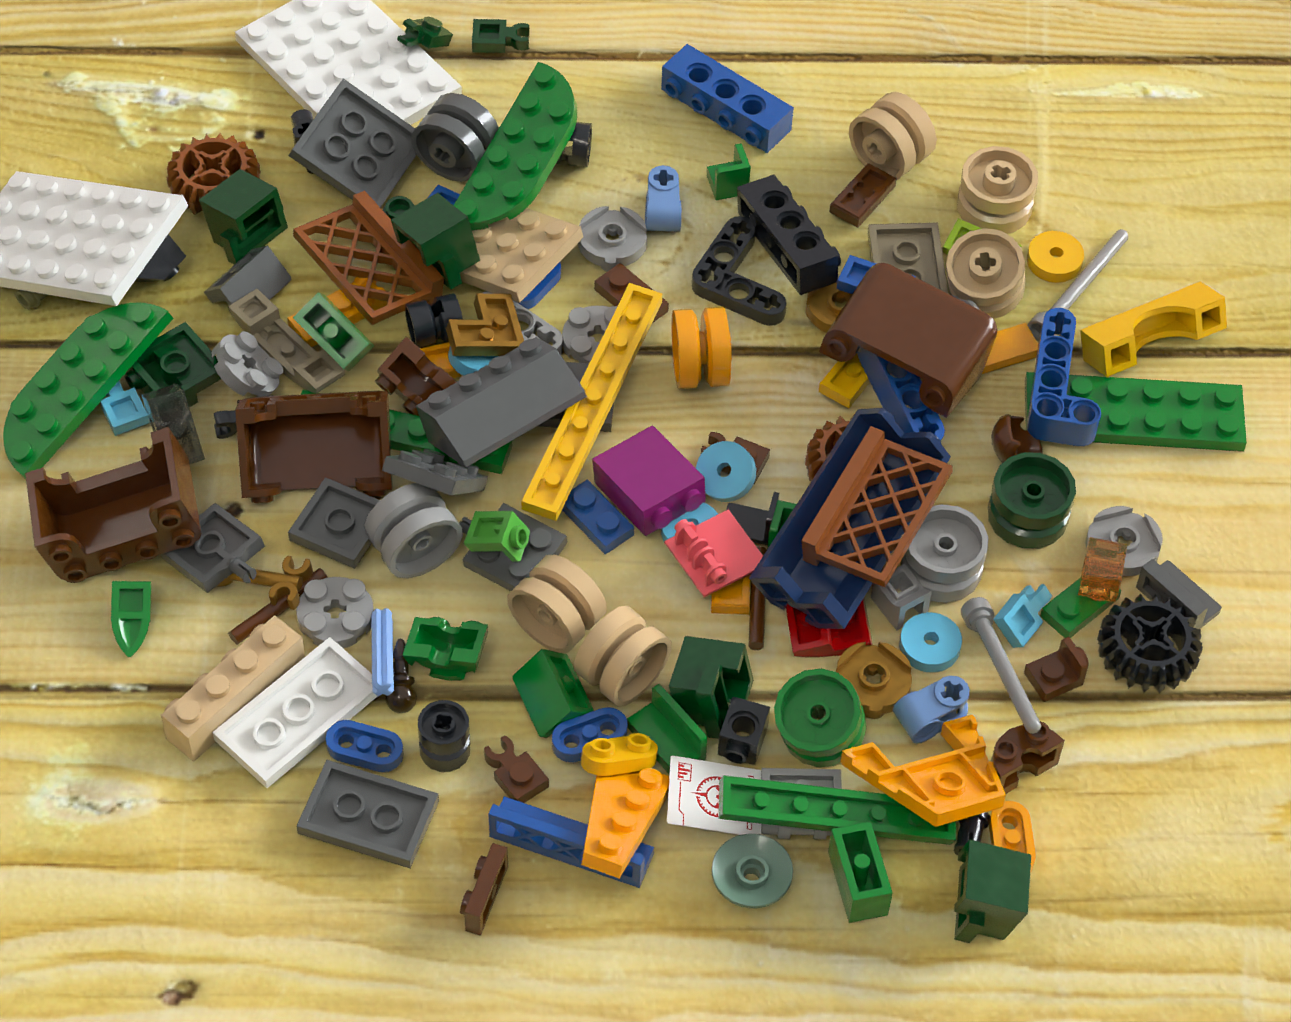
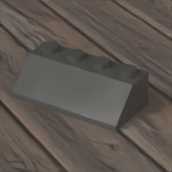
(499, 402)

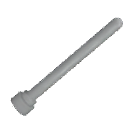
(1082, 280)
(979, 617)

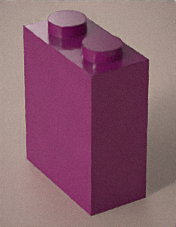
(649, 480)

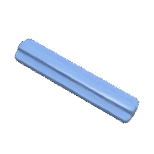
(382, 652)

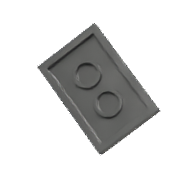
(433, 472)
(368, 813)

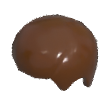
(1011, 439)

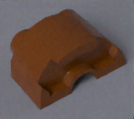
(411, 375)
(1025, 752)

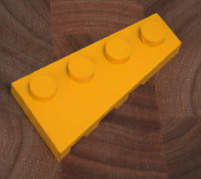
(621, 816)

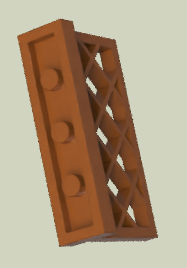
(374, 228)
(845, 500)

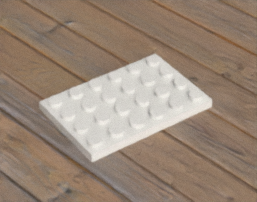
(320, 42)
(80, 235)

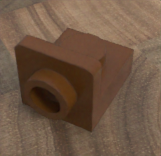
(1058, 671)

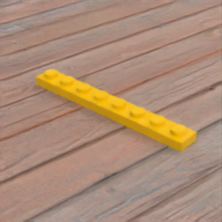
(585, 418)

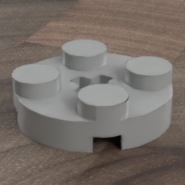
(607, 252)
(582, 325)
(246, 365)
(1142, 531)
(332, 593)

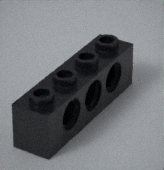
(789, 234)

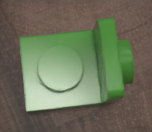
(498, 532)

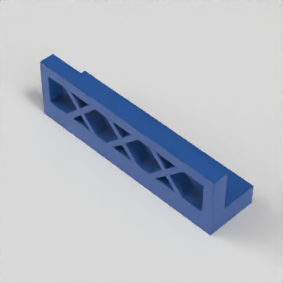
(555, 837)

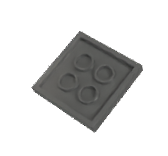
(356, 144)

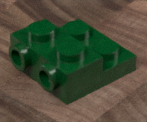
(175, 359)

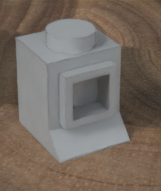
(900, 595)

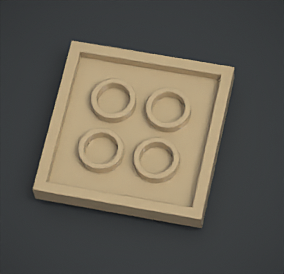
(520, 252)

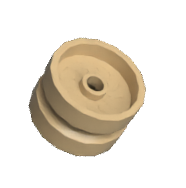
(893, 134)
(997, 189)
(987, 270)
(557, 603)
(622, 655)

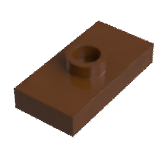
(862, 195)

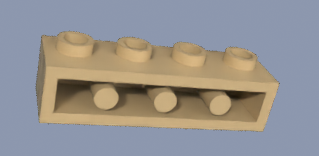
(230, 686)

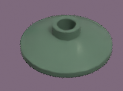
(756, 856)

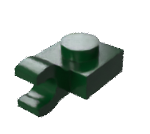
(425, 32)

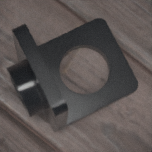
(754, 520)

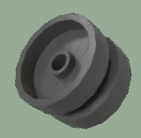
(454, 136)

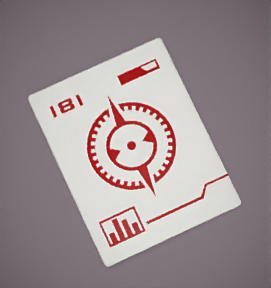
(695, 795)

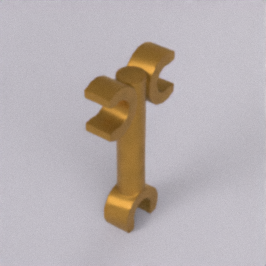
(280, 584)

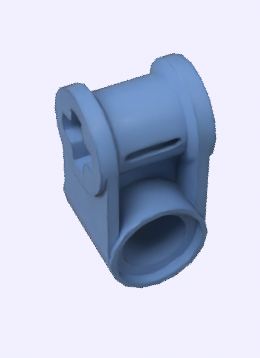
(663, 200)
(926, 710)

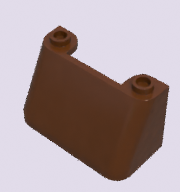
(916, 330)
(308, 437)

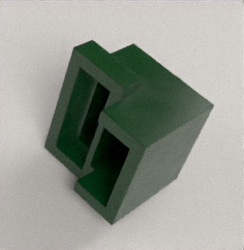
(243, 214)
(440, 235)
(708, 678)
(991, 891)

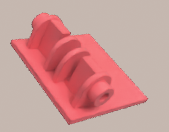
(714, 552)

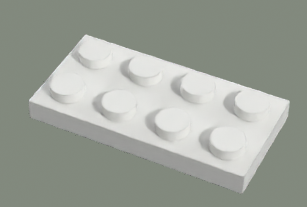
(296, 712)

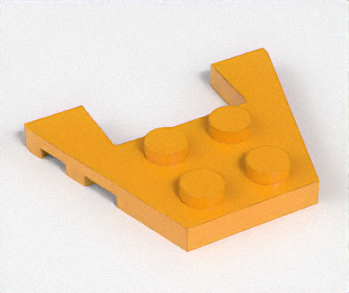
(939, 786)

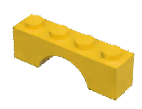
(1187, 313)

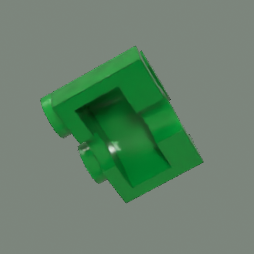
(445, 649)

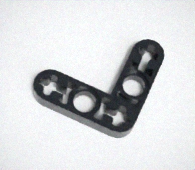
(727, 280)

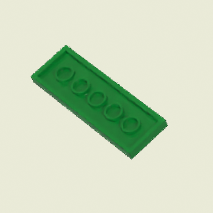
(1161, 411)

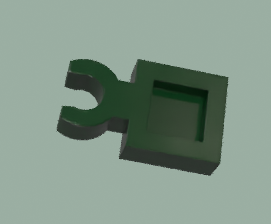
(494, 36)

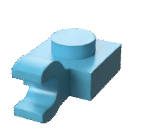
(124, 409)
(1020, 616)

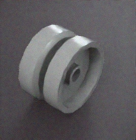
(413, 530)
(948, 553)

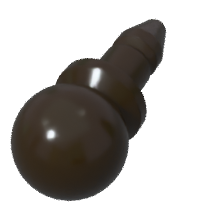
(404, 695)

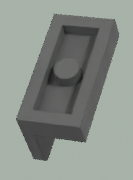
(254, 270)
(1170, 582)

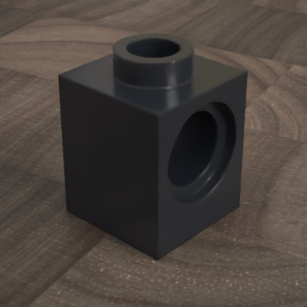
(748, 718)

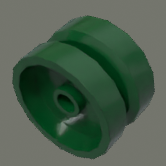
(1031, 500)

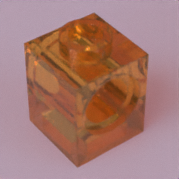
(1102, 569)

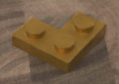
(492, 334)

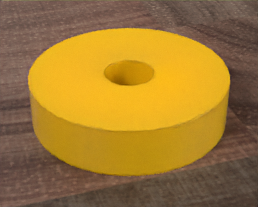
(1053, 269)

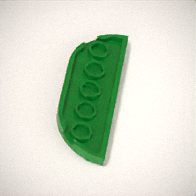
(521, 150)
(77, 380)

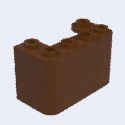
(115, 514)

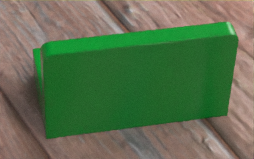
(551, 691)
(669, 728)

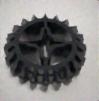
(1152, 656)

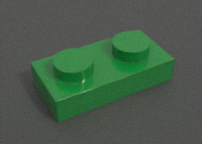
(1072, 612)

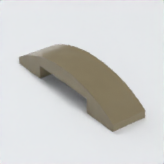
(299, 360)

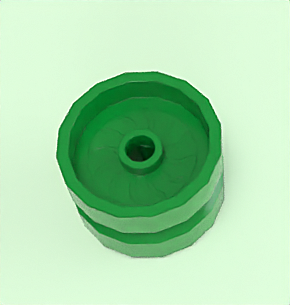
(831, 700)

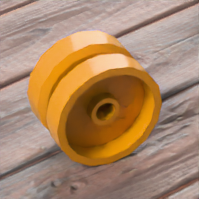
(705, 347)

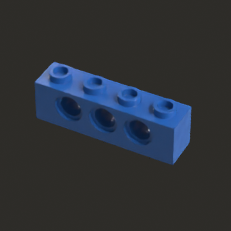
(727, 98)

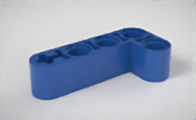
(898, 392)
(1051, 412)

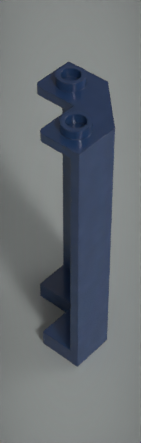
(824, 591)

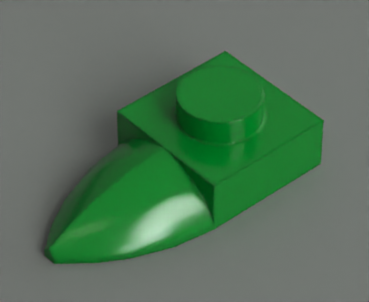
(130, 613)

